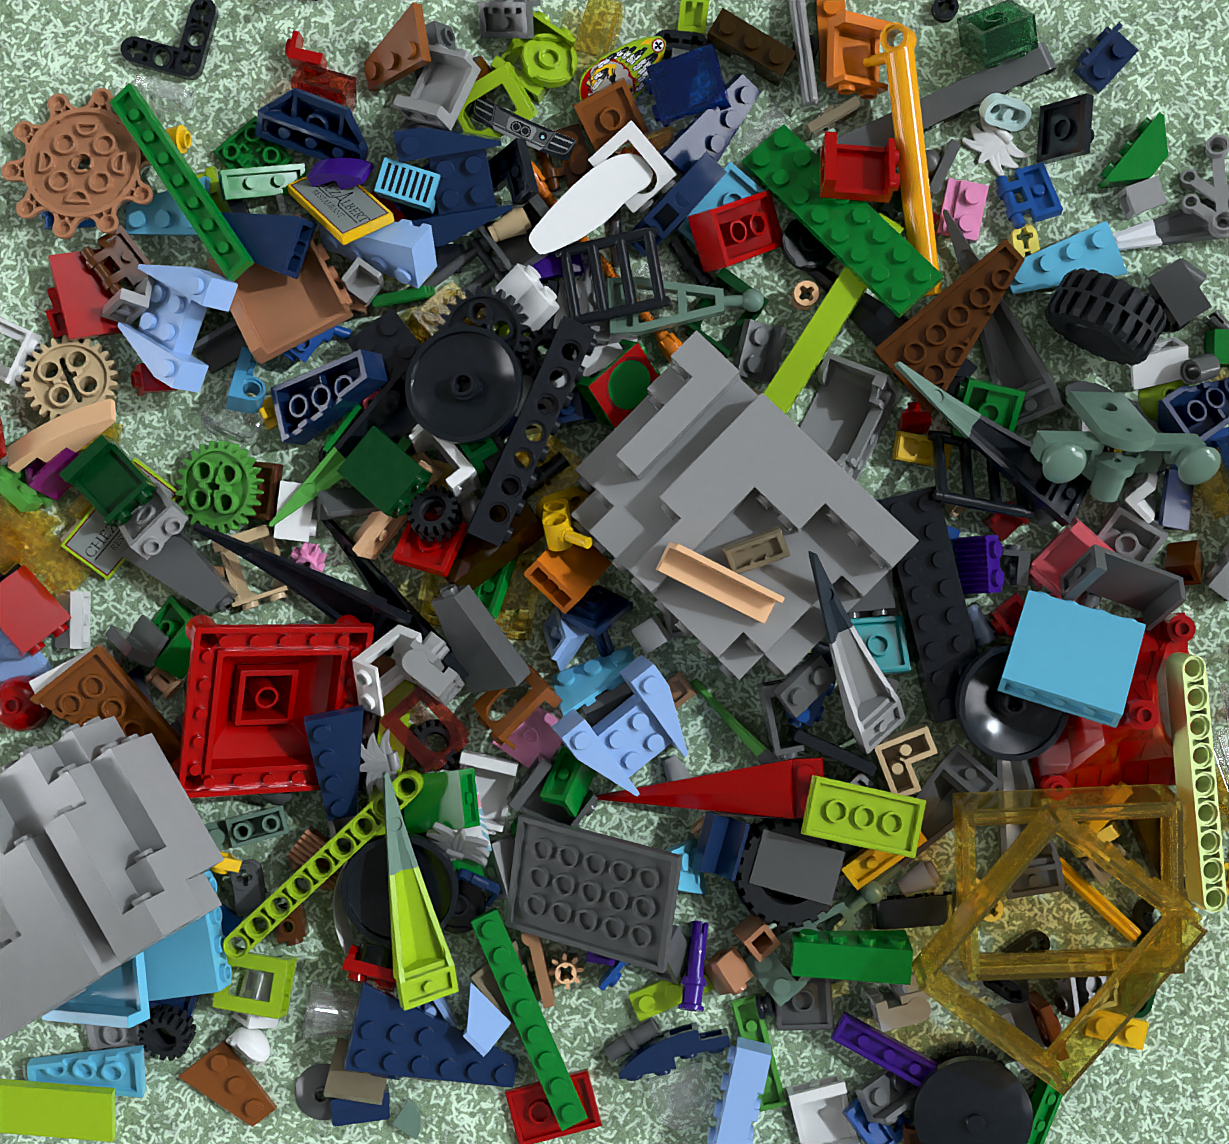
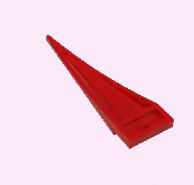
(762, 790)

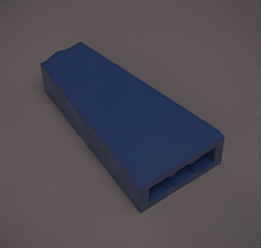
(273, 240)

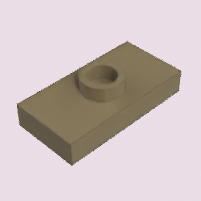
(831, 117)
(756, 550)

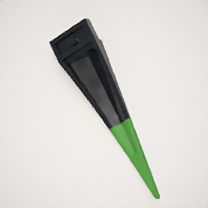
(387, 412)

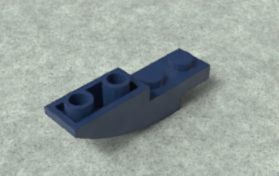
(681, 199)
(659, 1052)

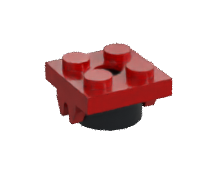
(370, 964)

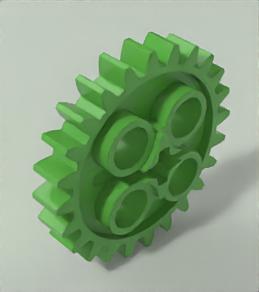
(240, 489)

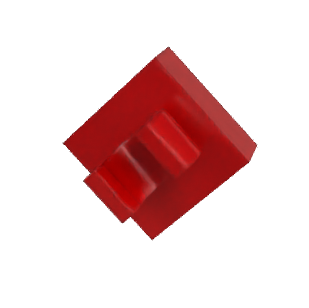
(914, 420)

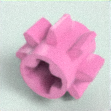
(309, 556)

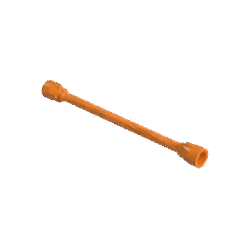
(667, 342)

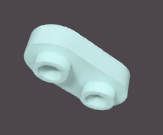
(999, 109)

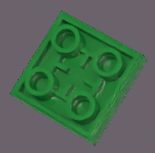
(249, 151)

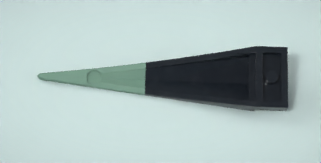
(1006, 452)

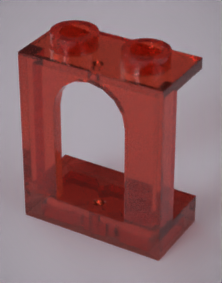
(426, 757)

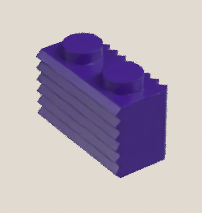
(979, 564)

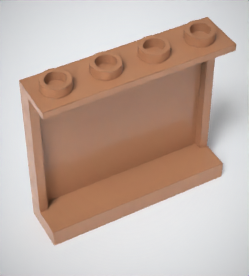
(286, 311)

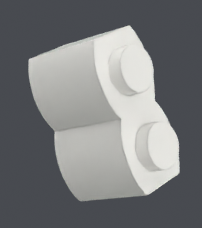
(526, 288)

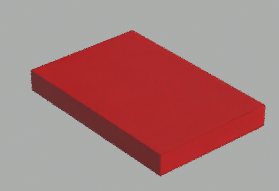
(81, 296)
(534, 1117)

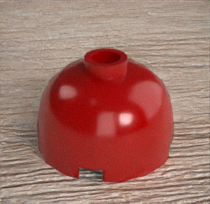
(16, 709)

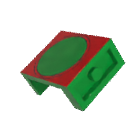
(620, 385)

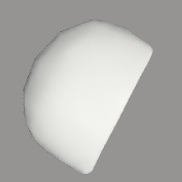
(251, 1044)

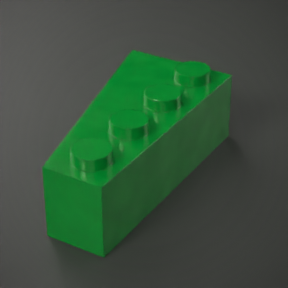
(853, 955)

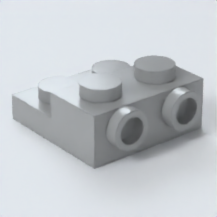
(154, 523)
(1130, 534)

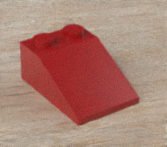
(736, 231)

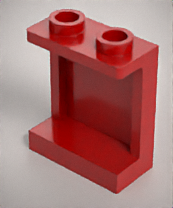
(858, 170)
(29, 612)

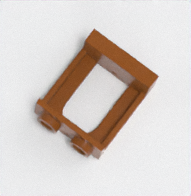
(520, 712)

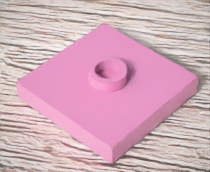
(533, 738)

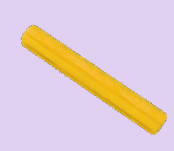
(1099, 902)

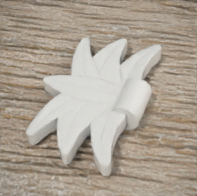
(994, 146)

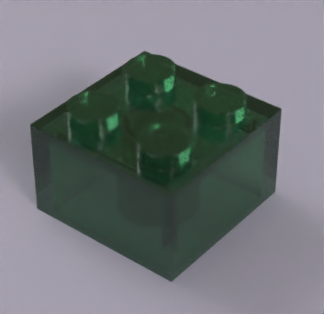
(998, 33)

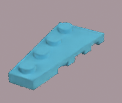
(1089, 249)
(110, 1068)

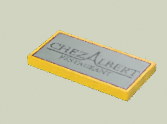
(345, 212)

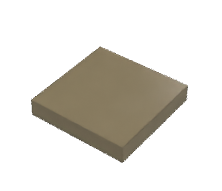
(352, 1084)

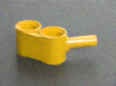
(559, 528)

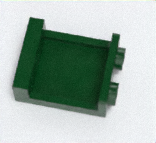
(384, 473)
(109, 480)

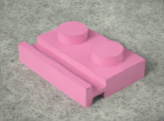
(966, 205)

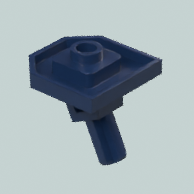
(597, 613)

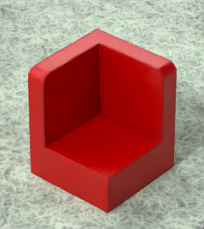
(1003, 524)

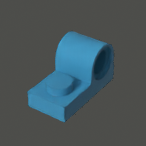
(243, 383)

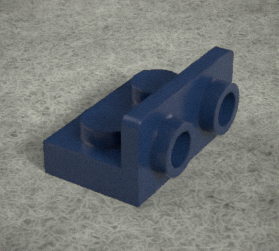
(1103, 63)

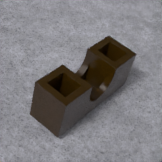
(737, 37)

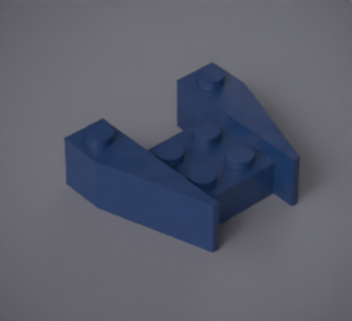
(465, 185)

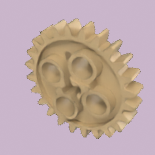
(45, 391)

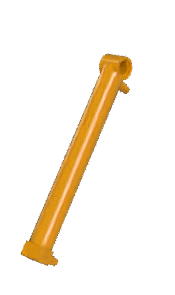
(909, 139)

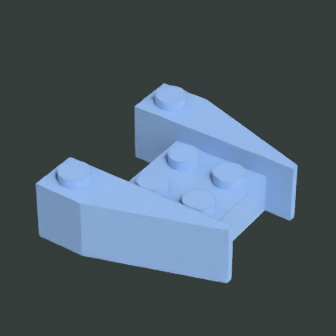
(174, 320)
(630, 732)

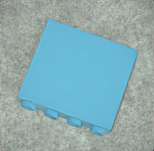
(1072, 658)
(189, 959)
(112, 1001)

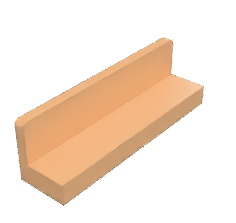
(380, 528)
(718, 582)

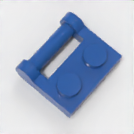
(873, 1132)

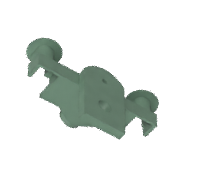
(1122, 427)

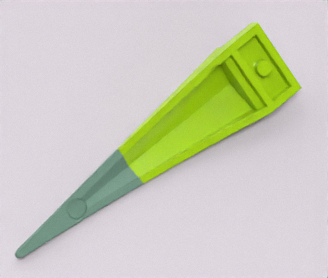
(419, 949)

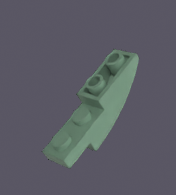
(248, 827)

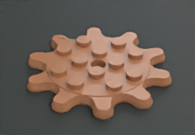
(53, 161)

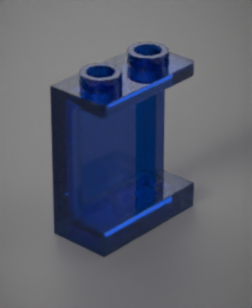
(687, 85)

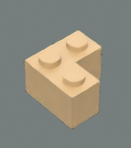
(897, 752)

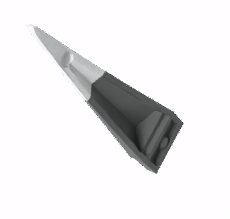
(1167, 230)

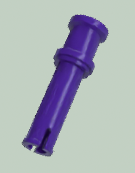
(693, 981)

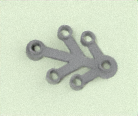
(1218, 193)

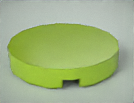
(548, 60)

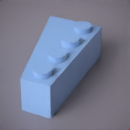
(394, 250)
(741, 1088)

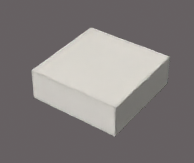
(651, 634)

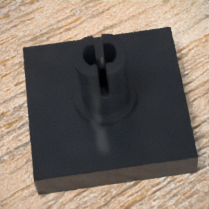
(1065, 129)

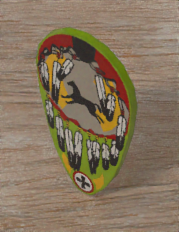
(624, 62)

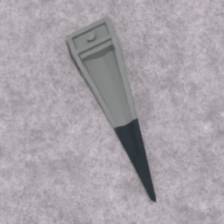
(866, 695)

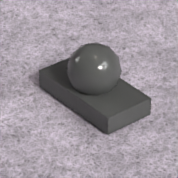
(940, 164)

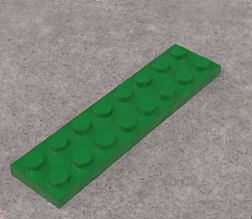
(845, 227)

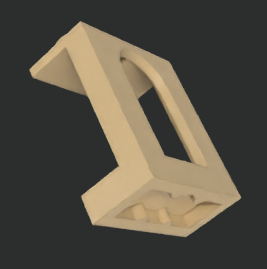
(233, 569)

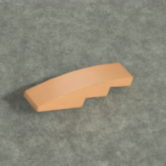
(68, 430)

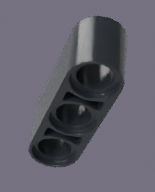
(913, 912)

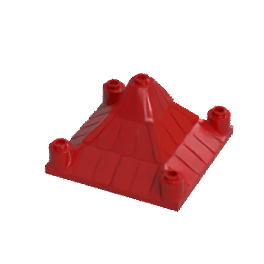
(251, 701)
(1141, 744)

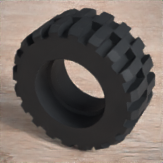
(1105, 316)
(759, 900)

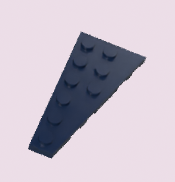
(419, 1045)

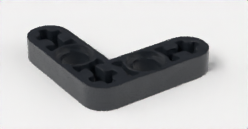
(179, 55)

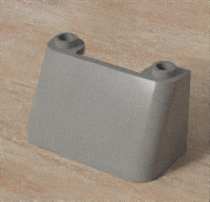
(849, 411)

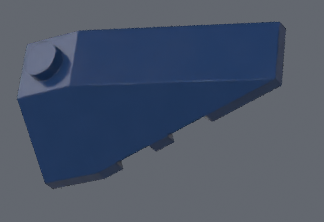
(1195, 409)

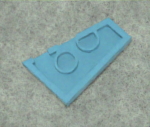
(731, 187)
(161, 216)
(586, 681)

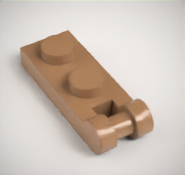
(538, 963)

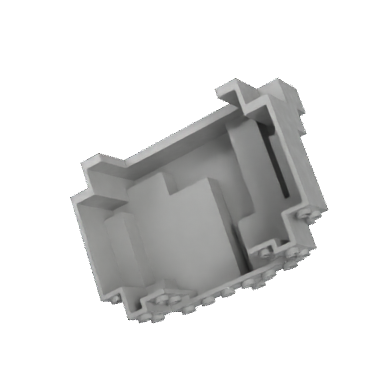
(717, 465)
(92, 864)

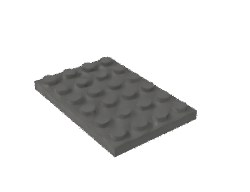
(593, 892)

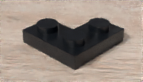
(514, 168)

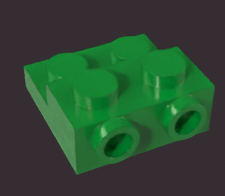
(990, 400)

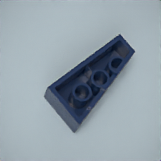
(325, 394)

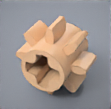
(567, 978)

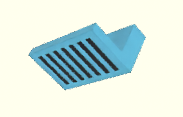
(407, 185)

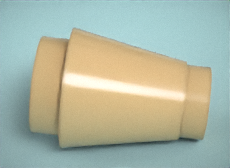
(510, 225)

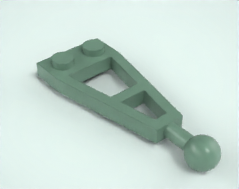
(751, 301)
(773, 972)

